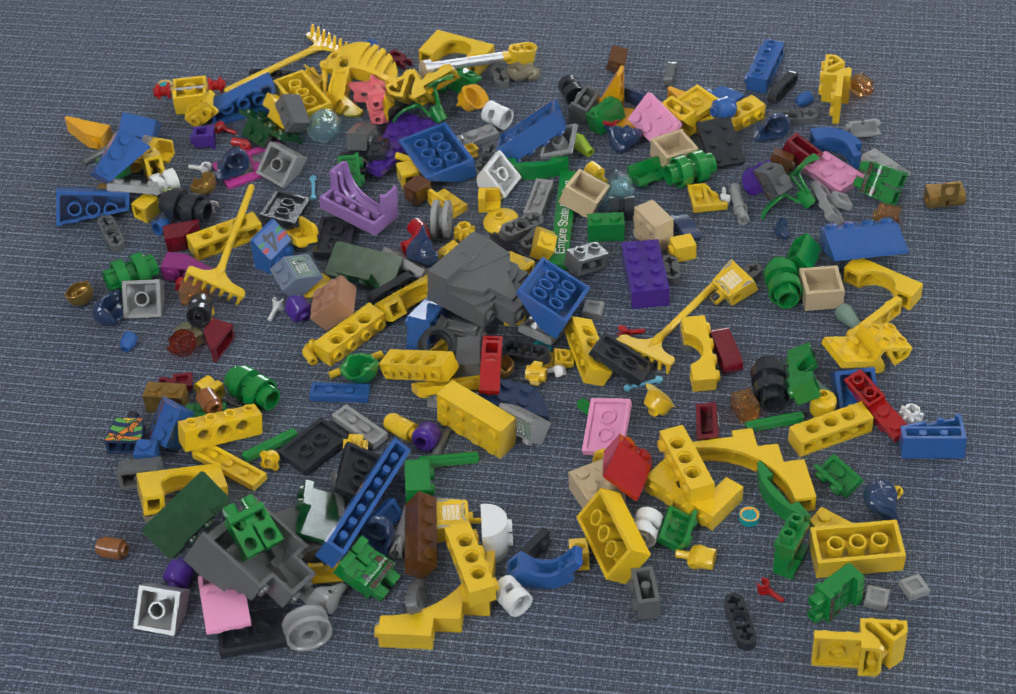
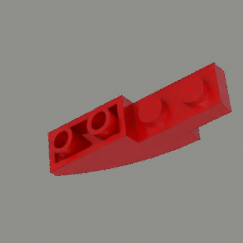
(490, 365)
(874, 400)

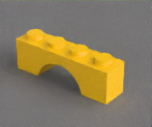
(864, 273)
(400, 301)
(703, 372)

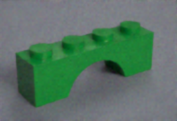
(801, 379)

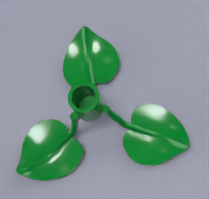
(437, 111)
(803, 195)

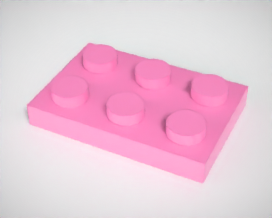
(653, 118)
(832, 173)
(605, 421)

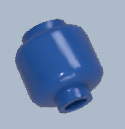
(723, 107)

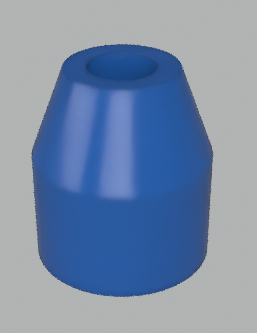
(804, 98)
(157, 225)
(128, 341)

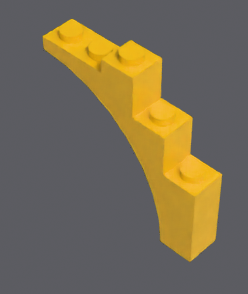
(742, 450)

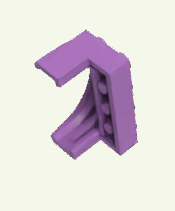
(361, 211)

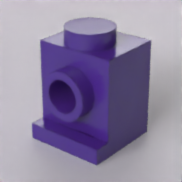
(203, 136)

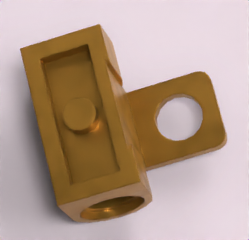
(944, 194)

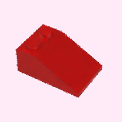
(626, 466)

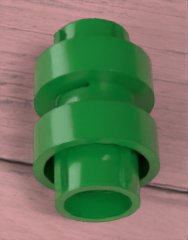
(684, 170)
(137, 268)
(783, 282)
(252, 387)

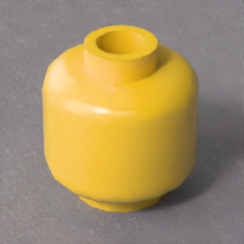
(823, 404)

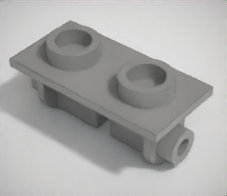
(869, 128)

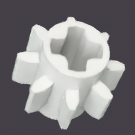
(911, 413)

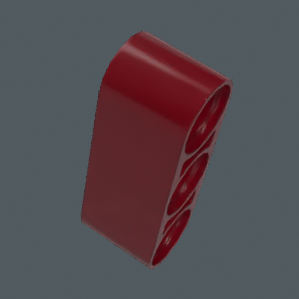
(726, 350)

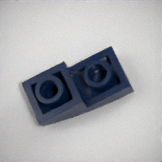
(684, 225)

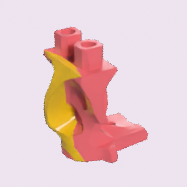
(377, 98)

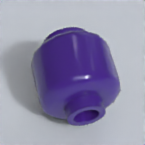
(298, 308)
(426, 436)
(178, 573)

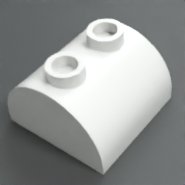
(498, 173)
(495, 531)

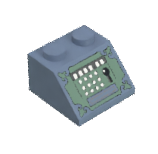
(296, 274)

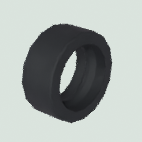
(441, 331)

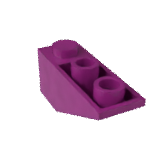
(176, 265)

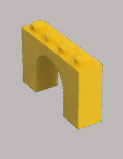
(446, 43)
(155, 485)
(710, 511)

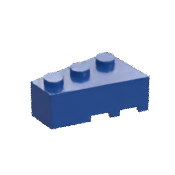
(118, 155)
(422, 318)
(934, 439)

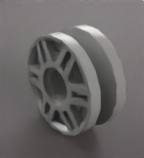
(441, 218)
(307, 628)

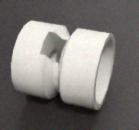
(497, 115)
(167, 178)
(648, 523)
(512, 596)

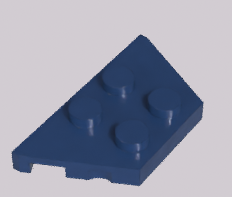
(519, 395)

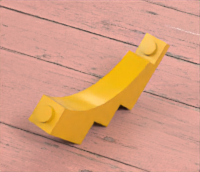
(419, 629)

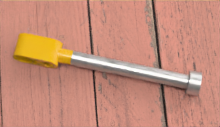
(518, 52)

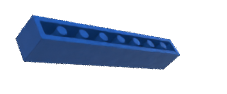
(362, 503)

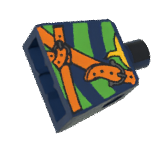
(124, 434)

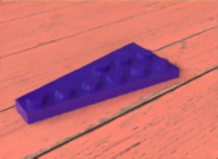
(404, 126)

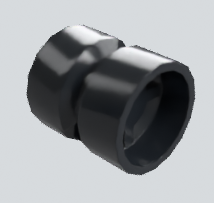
(569, 87)
(622, 205)
(199, 310)

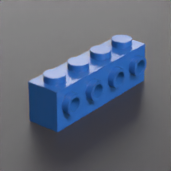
(764, 66)

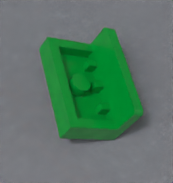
(466, 78)
(354, 163)
(646, 171)
(839, 476)
(677, 528)

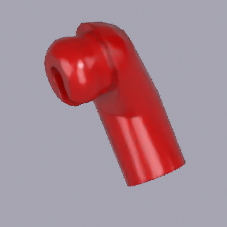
(244, 144)

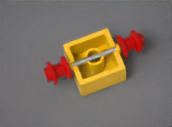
(187, 90)

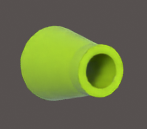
(582, 145)

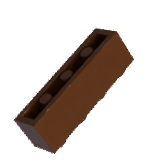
(420, 535)

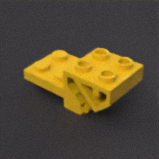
(834, 84)
(414, 87)
(690, 107)
(868, 346)
(874, 644)

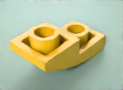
(561, 357)

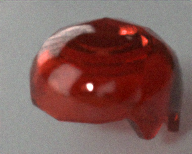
(182, 343)

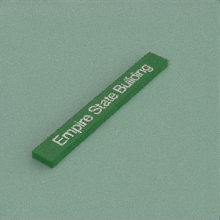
(562, 223)

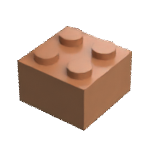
(333, 302)

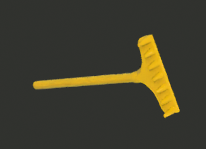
(319, 43)
(217, 276)
(653, 346)

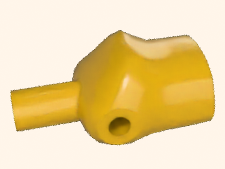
(698, 557)

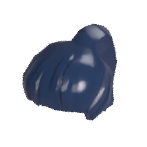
(772, 127)
(623, 137)
(232, 164)
(422, 250)
(108, 309)
(882, 499)
(379, 533)

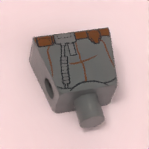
(774, 181)

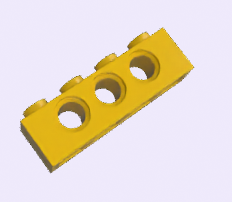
(748, 112)
(214, 239)
(349, 334)
(581, 339)
(419, 365)
(220, 427)
(830, 429)
(686, 464)
(470, 564)

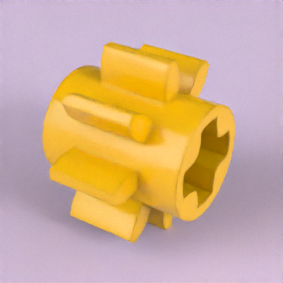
(463, 230)
(536, 373)
(356, 439)

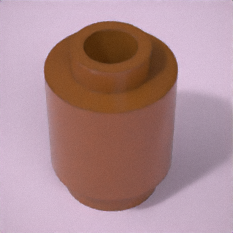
(209, 401)
(112, 548)

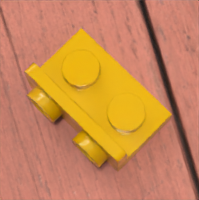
(201, 110)
(457, 204)

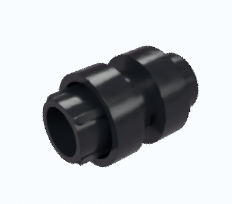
(185, 206)
(769, 383)

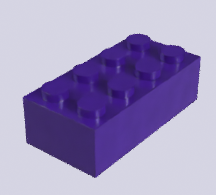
(645, 274)

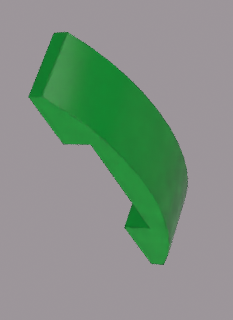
(541, 169)
(774, 498)

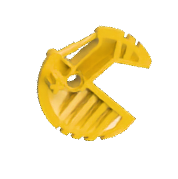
(361, 63)

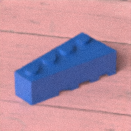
(245, 96)
(88, 203)

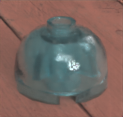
(324, 126)
(620, 185)

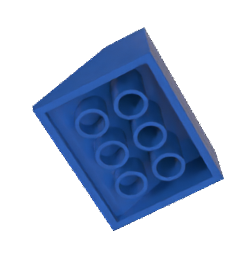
(532, 132)
(439, 154)
(862, 239)
(551, 296)

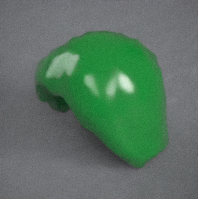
(360, 368)

